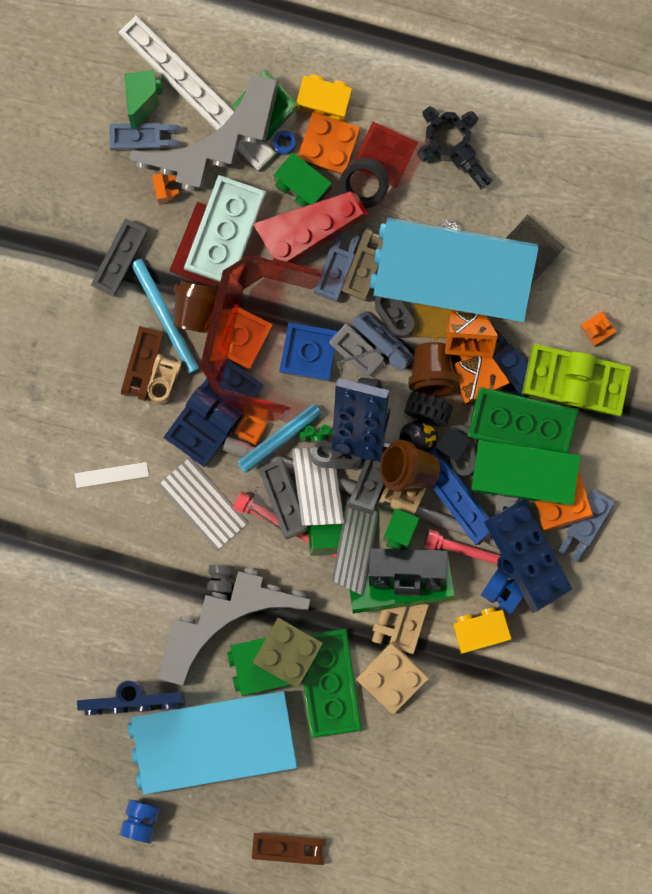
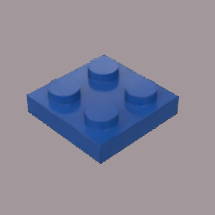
(308, 352)

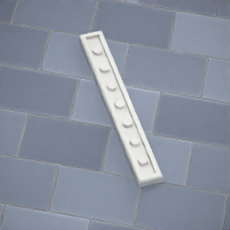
(189, 86)

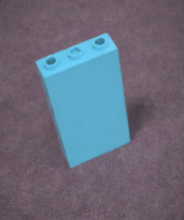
(454, 269)
(212, 743)

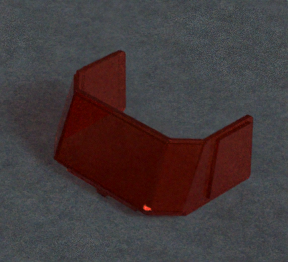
(223, 321)

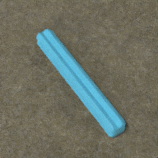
(279, 438)

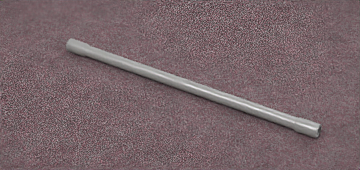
(242, 448)

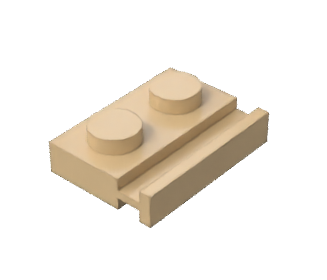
(405, 501)

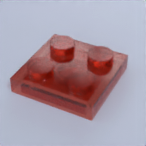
(389, 149)

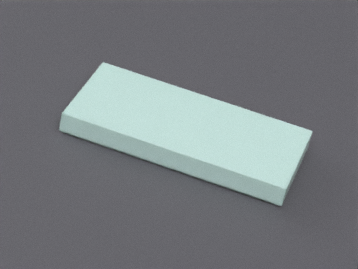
(224, 228)

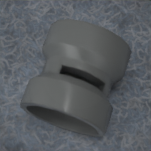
(220, 572)

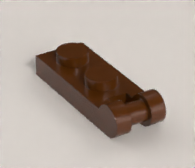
(142, 361)
(287, 848)

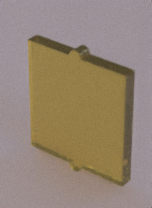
(430, 321)

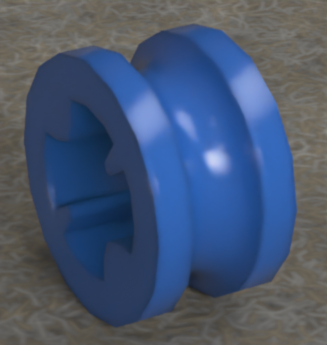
(283, 150)

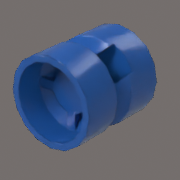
(494, 589)
(140, 821)

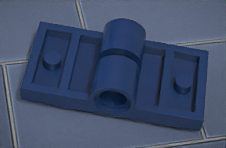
(208, 418)
(360, 419)
(527, 556)
(120, 703)

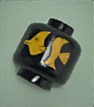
(420, 433)

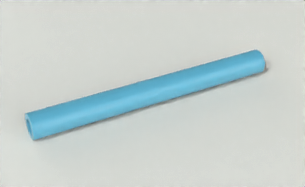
(165, 316)

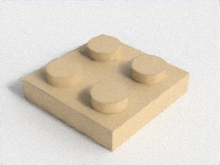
(392, 677)

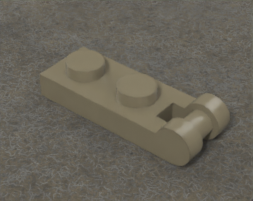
(362, 267)

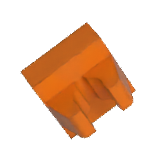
(164, 194)
(598, 328)

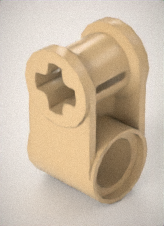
(164, 374)

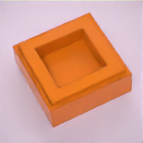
(251, 429)

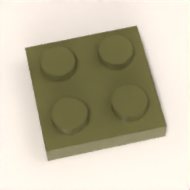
(287, 653)

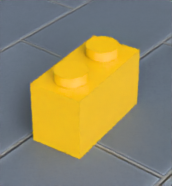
(324, 97)
(481, 630)

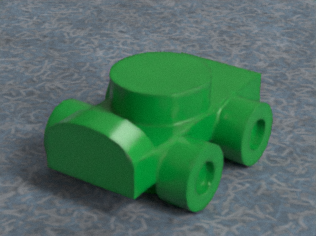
(316, 436)

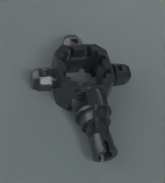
(462, 154)

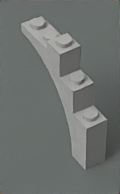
(192, 163)
(248, 597)

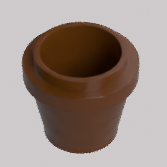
(193, 306)
(433, 371)
(408, 467)

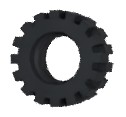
(428, 408)

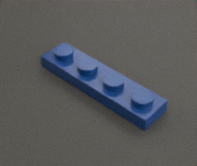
(460, 501)

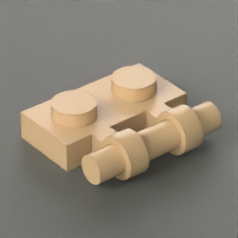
(406, 629)

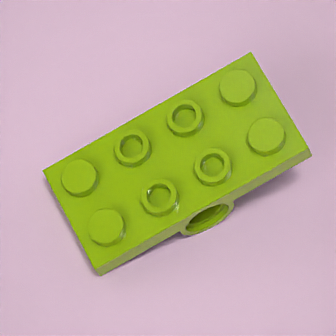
(576, 379)

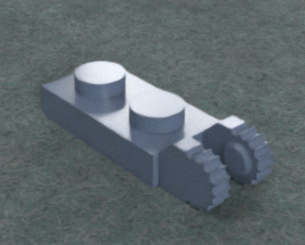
(143, 138)
(336, 269)
(383, 339)
(586, 529)

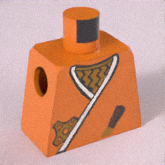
(469, 335)
(476, 373)

